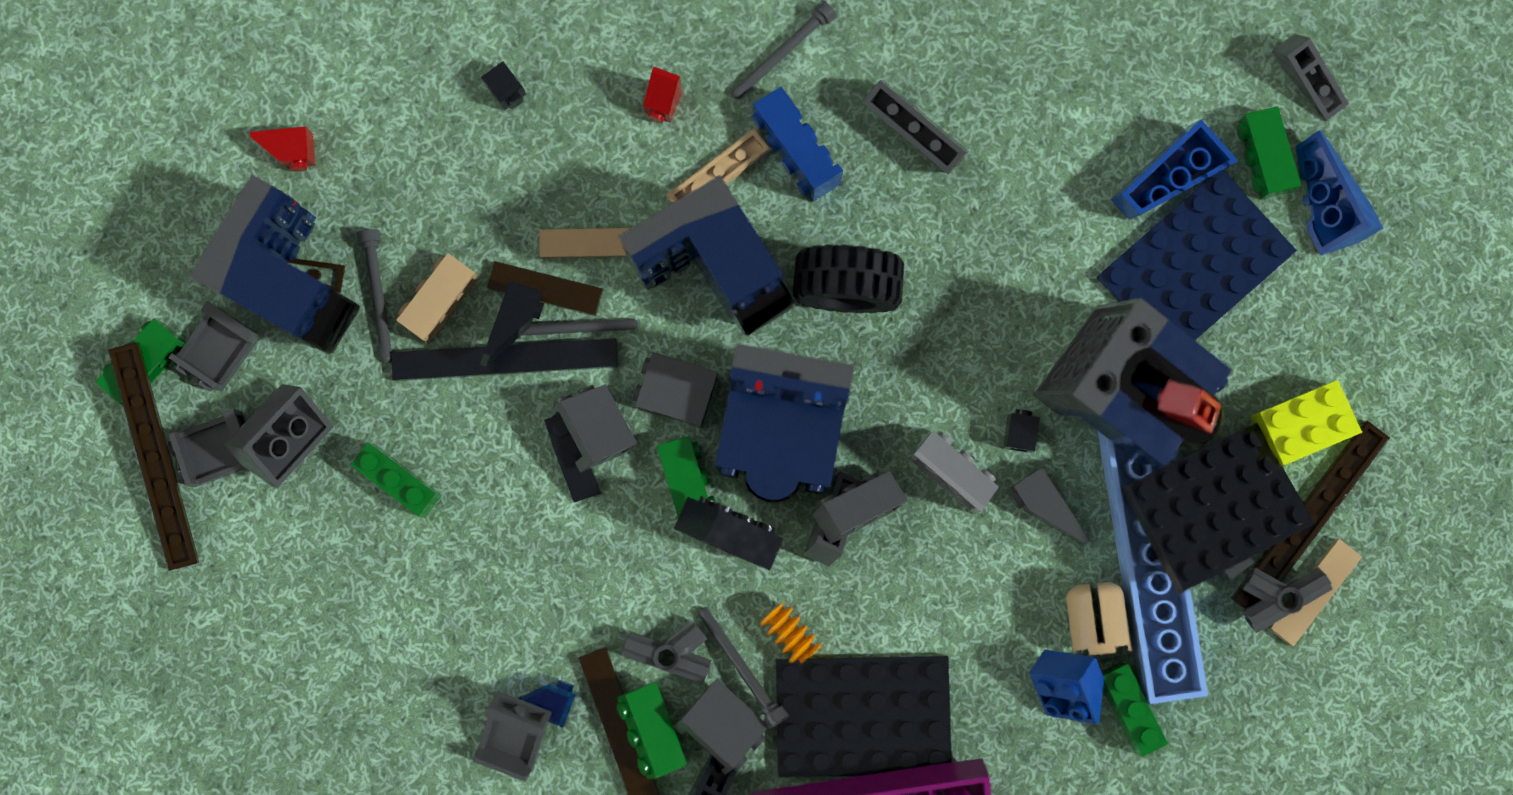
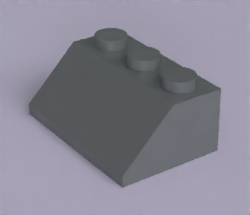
(279, 435)

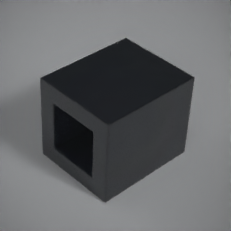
(504, 86)
(1021, 431)

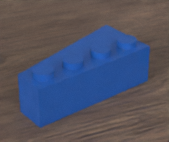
(797, 145)
(1182, 164)

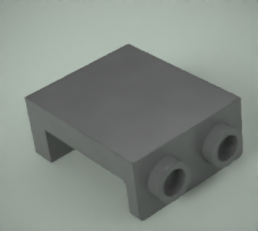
(215, 348)
(675, 389)
(595, 425)
(202, 449)
(723, 726)
(512, 736)

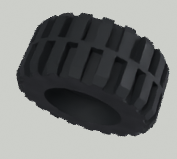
(848, 279)

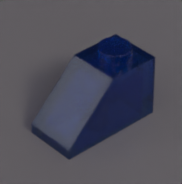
(555, 697)

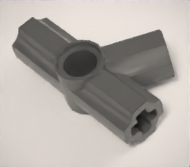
(1270, 593)
(681, 643)

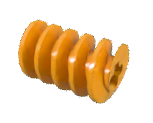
(790, 633)

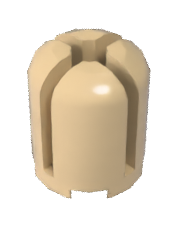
(1112, 617)

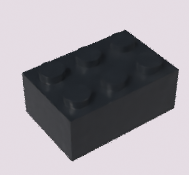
(734, 534)

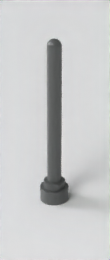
(823, 14)
(369, 242)
(581, 326)
(773, 713)

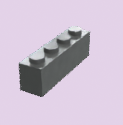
(915, 126)

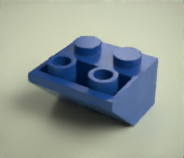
(1069, 685)

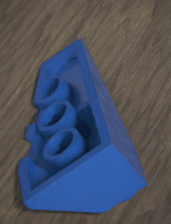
(1336, 202)

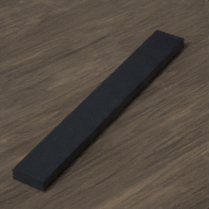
(513, 360)

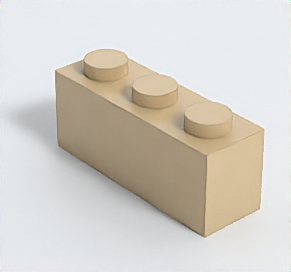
(437, 297)

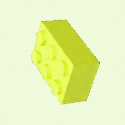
(1307, 423)

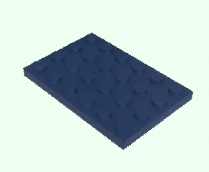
(1200, 257)

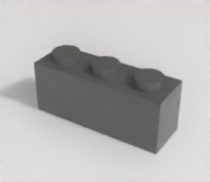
(859, 506)

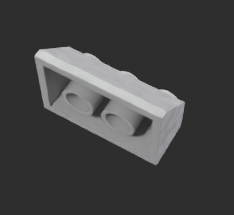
(955, 472)

